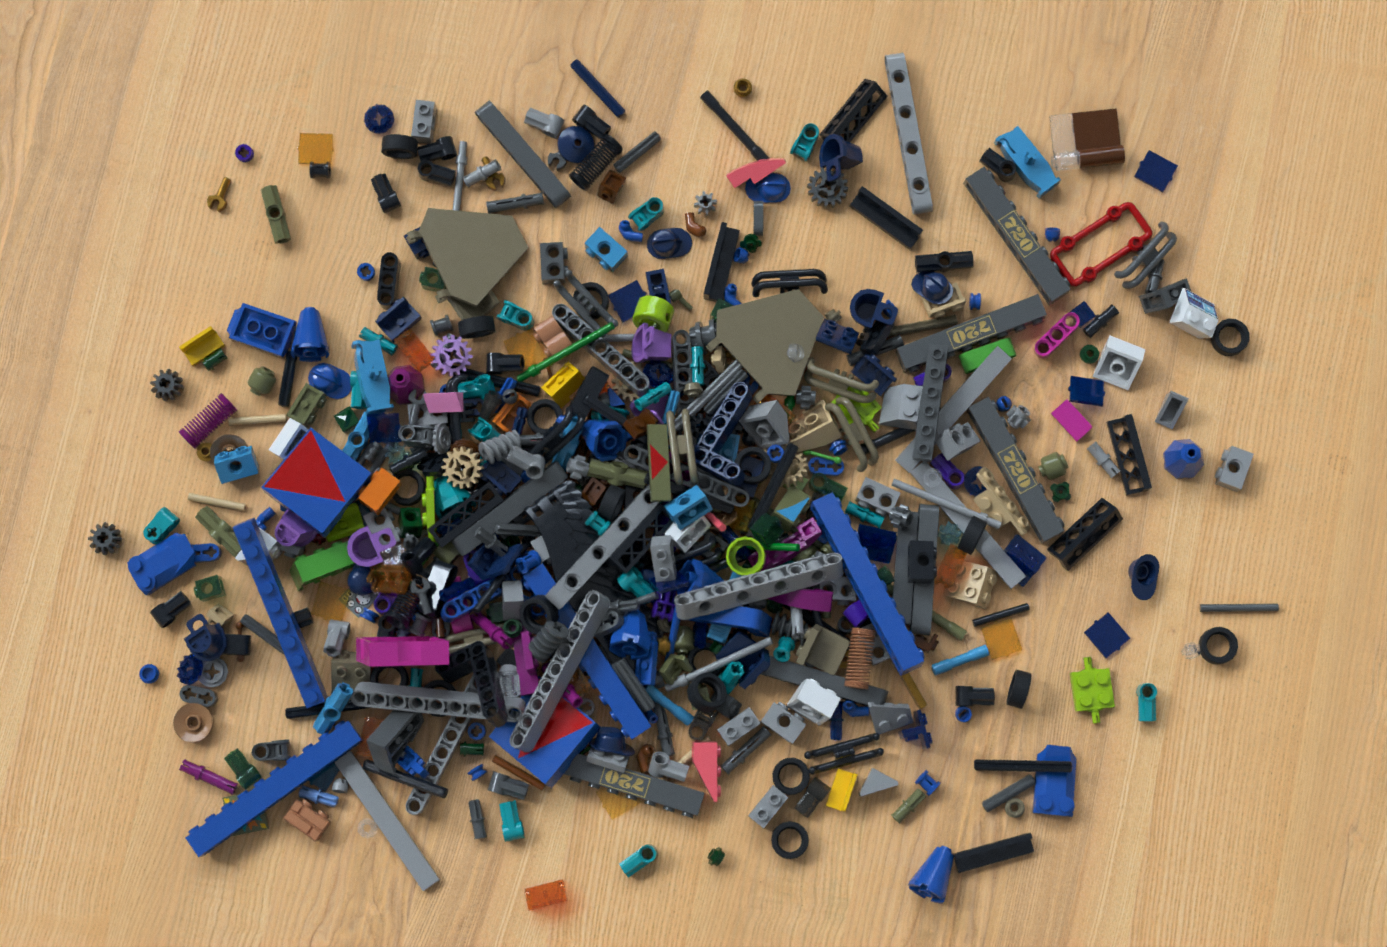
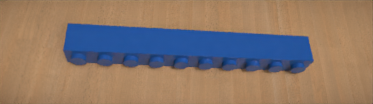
(867, 584)
(280, 612)
(595, 664)
(273, 789)

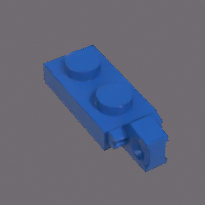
(647, 666)
(413, 763)

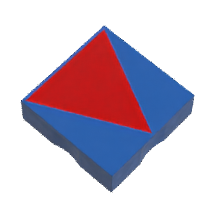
(317, 482)
(561, 740)

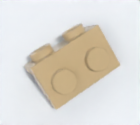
(955, 303)

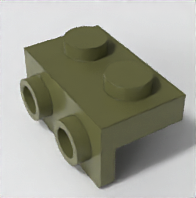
(307, 405)

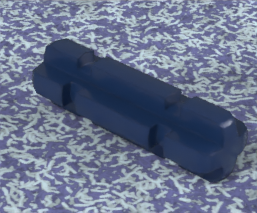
(519, 421)

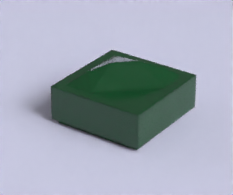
(346, 419)

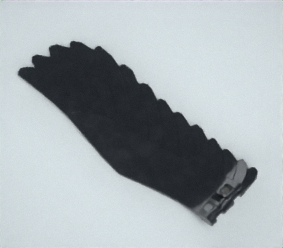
(567, 540)

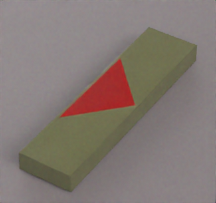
(658, 463)

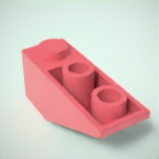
(705, 761)

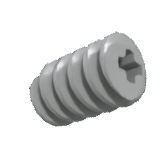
(499, 446)

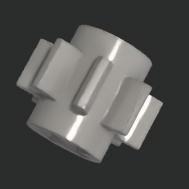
(705, 209)
(1018, 416)
(577, 467)

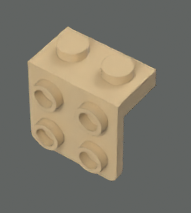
(973, 584)

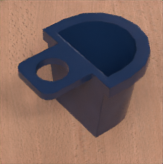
(839, 155)
(867, 307)
(206, 642)

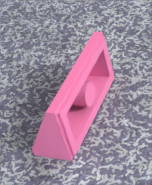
(444, 402)

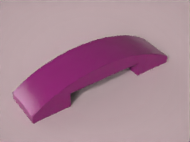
(805, 536)
(807, 599)

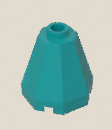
(449, 497)

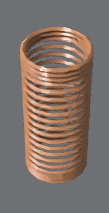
(850, 682)

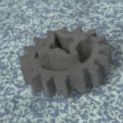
(829, 194)

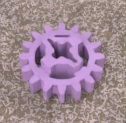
(455, 347)

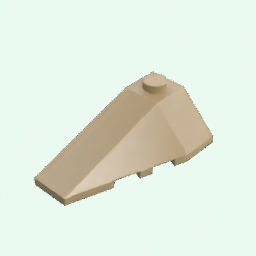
(812, 430)

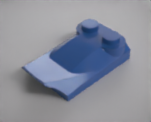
(262, 329)
(162, 563)
(1055, 789)

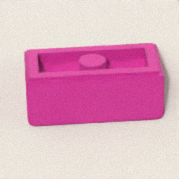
(1071, 420)

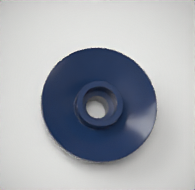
(567, 147)

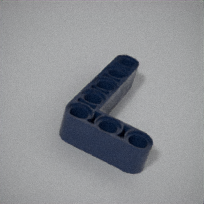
(722, 434)

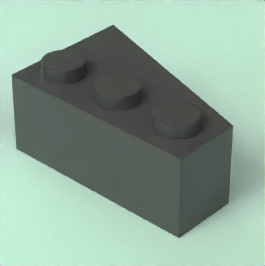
(392, 737)

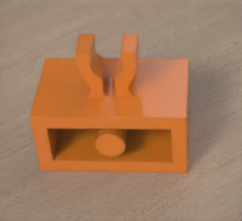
(379, 490)

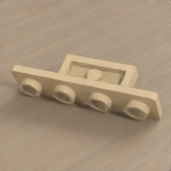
(997, 504)

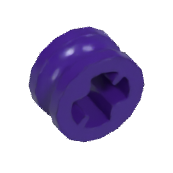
(239, 149)

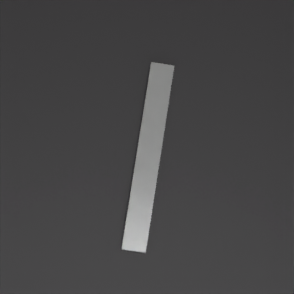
(961, 400)
(987, 546)
(387, 820)

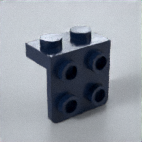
(837, 336)
(489, 564)
(752, 664)

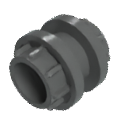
(702, 335)

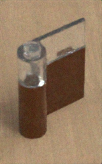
(1086, 139)

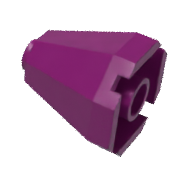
(403, 381)

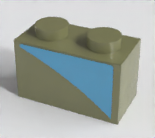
(790, 508)

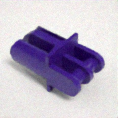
(664, 601)

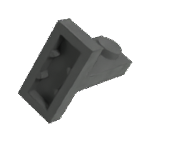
(1163, 297)

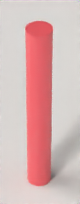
(715, 521)

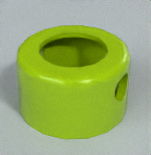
(653, 311)
(731, 554)

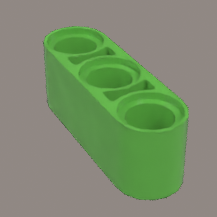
(972, 359)

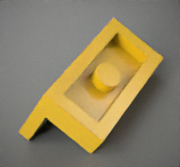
(202, 346)
(563, 384)
(841, 790)

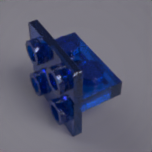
(878, 542)
(1025, 557)
(912, 733)

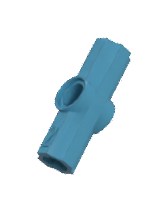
(360, 430)
(569, 450)
(333, 707)

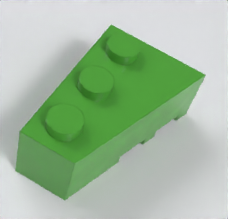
(321, 564)

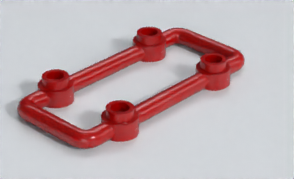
(1112, 214)

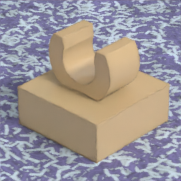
(219, 615)

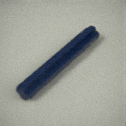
(597, 88)

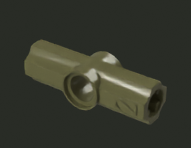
(273, 203)
(617, 473)
(219, 530)

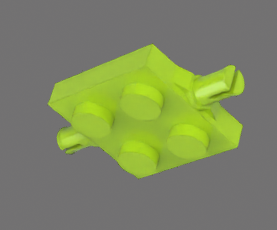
(865, 410)
(428, 500)
(1092, 690)

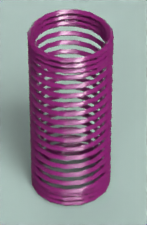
(216, 419)

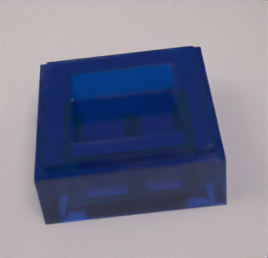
(1084, 312)

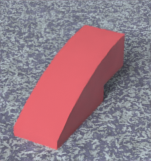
(755, 170)

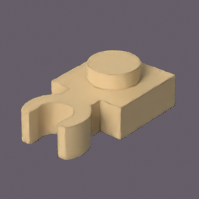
(719, 359)

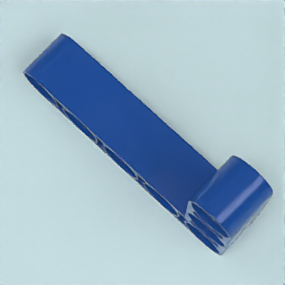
(474, 596)
(746, 618)

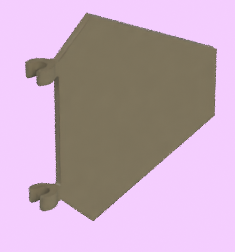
(469, 250)
(760, 336)

